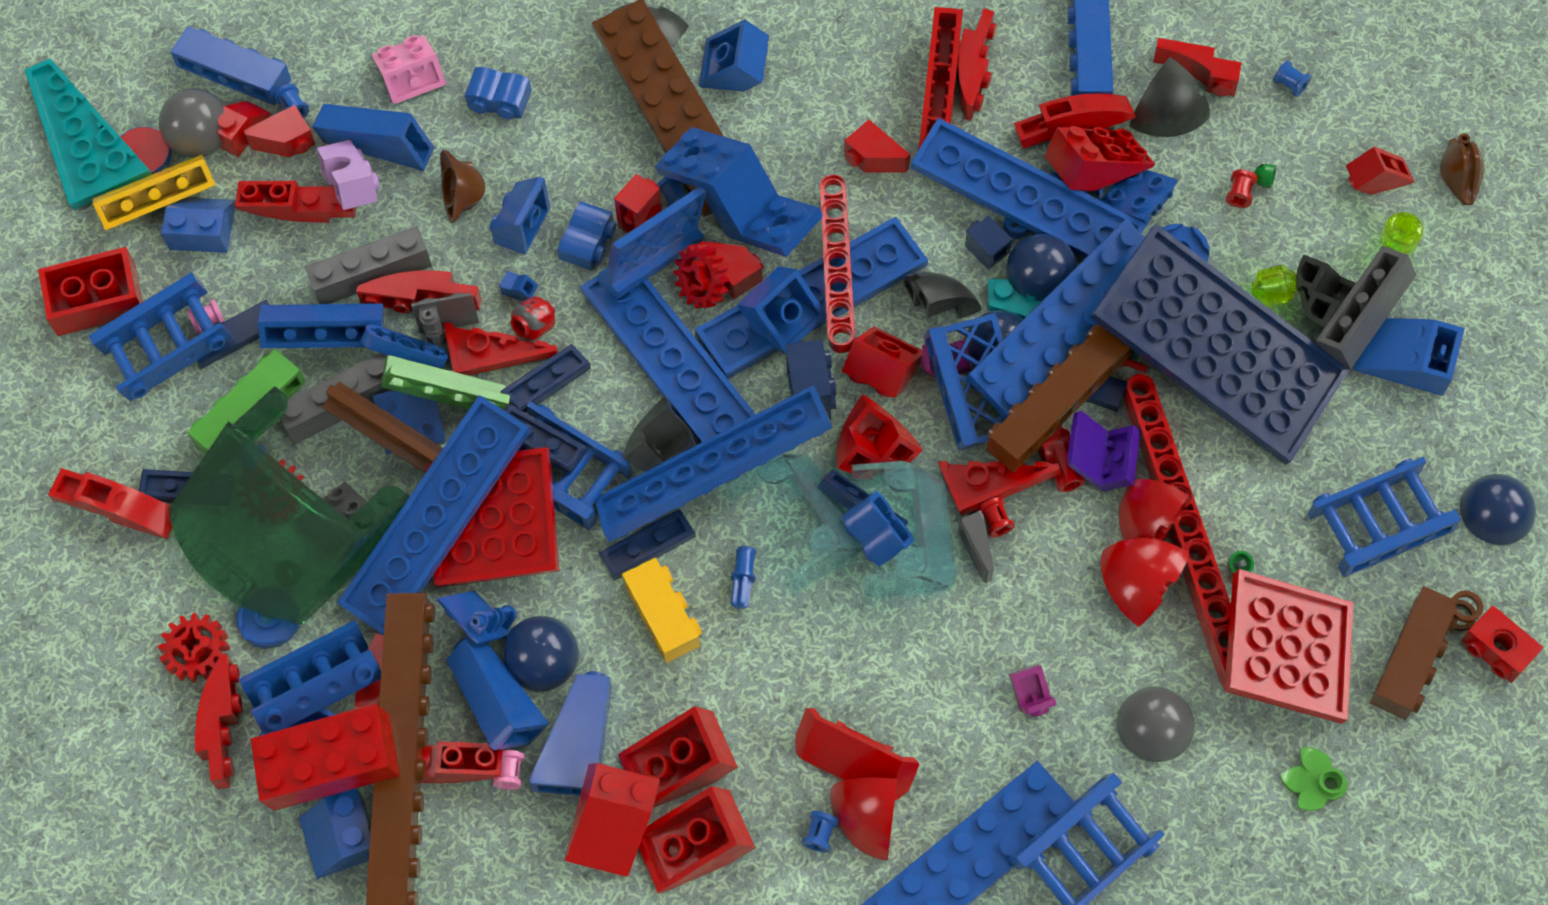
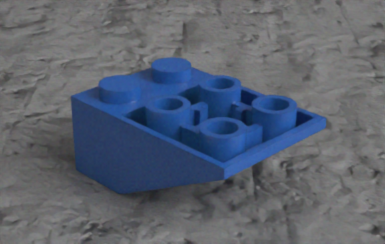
(1413, 353)

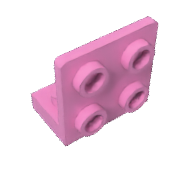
(409, 68)

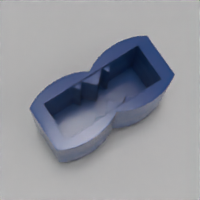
(498, 93)
(586, 235)
(877, 529)

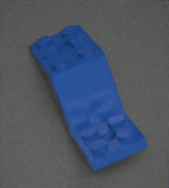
(739, 191)

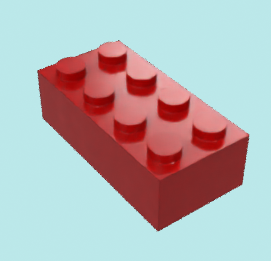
(324, 757)

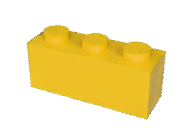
(662, 609)

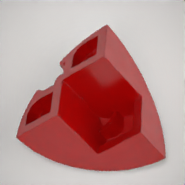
(873, 437)
(1150, 509)
(1140, 573)
(865, 812)

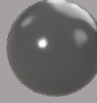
(191, 122)
(1155, 724)

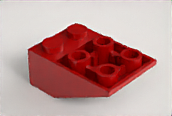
(1095, 156)

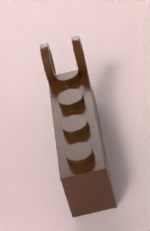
(1417, 648)

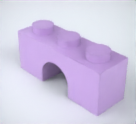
(349, 173)

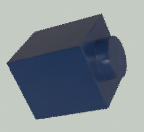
(988, 241)

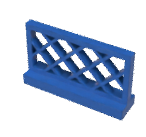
(653, 244)
(950, 381)

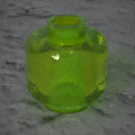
(1402, 232)
(1275, 285)

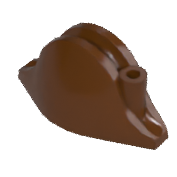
(1463, 168)
(461, 185)

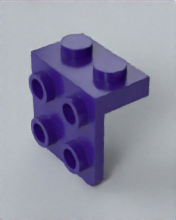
(1103, 455)

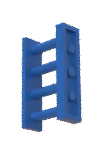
(148, 314)
(581, 509)
(1383, 546)
(310, 678)
(1080, 814)

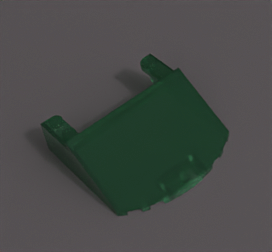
(264, 532)

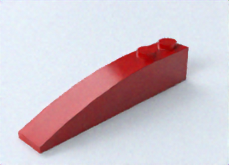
(941, 68)

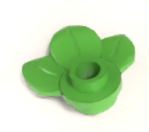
(1310, 778)

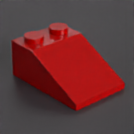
(682, 754)
(611, 818)
(695, 839)

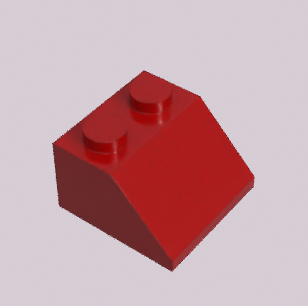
(882, 362)

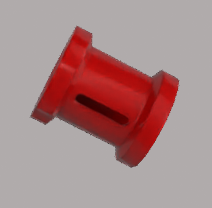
(1241, 188)
(996, 517)

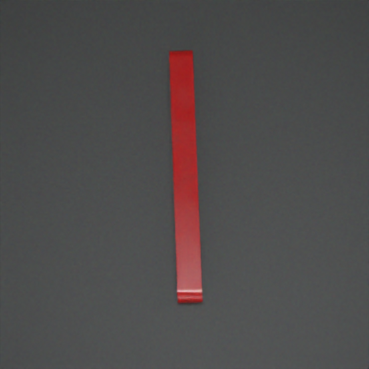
(1193, 542)

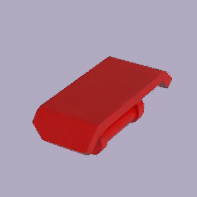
(850, 753)

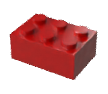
(89, 290)

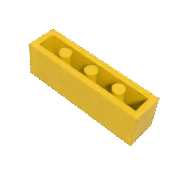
(153, 192)

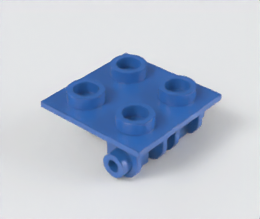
(1141, 194)
(415, 412)
(477, 618)

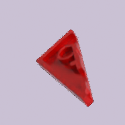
(483, 351)
(982, 481)

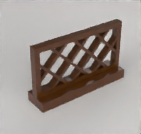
(381, 426)

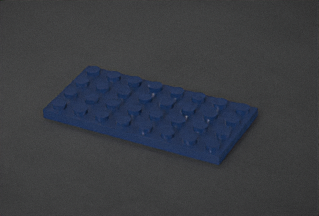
(1220, 344)

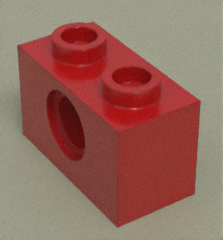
(637, 203)
(1497, 627)

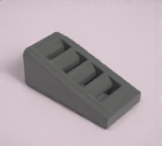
(975, 538)

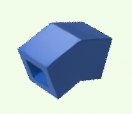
(517, 286)

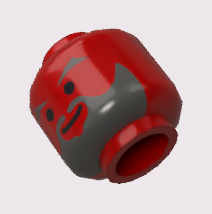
(533, 318)

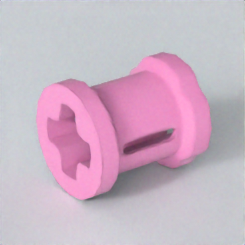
(213, 313)
(510, 770)

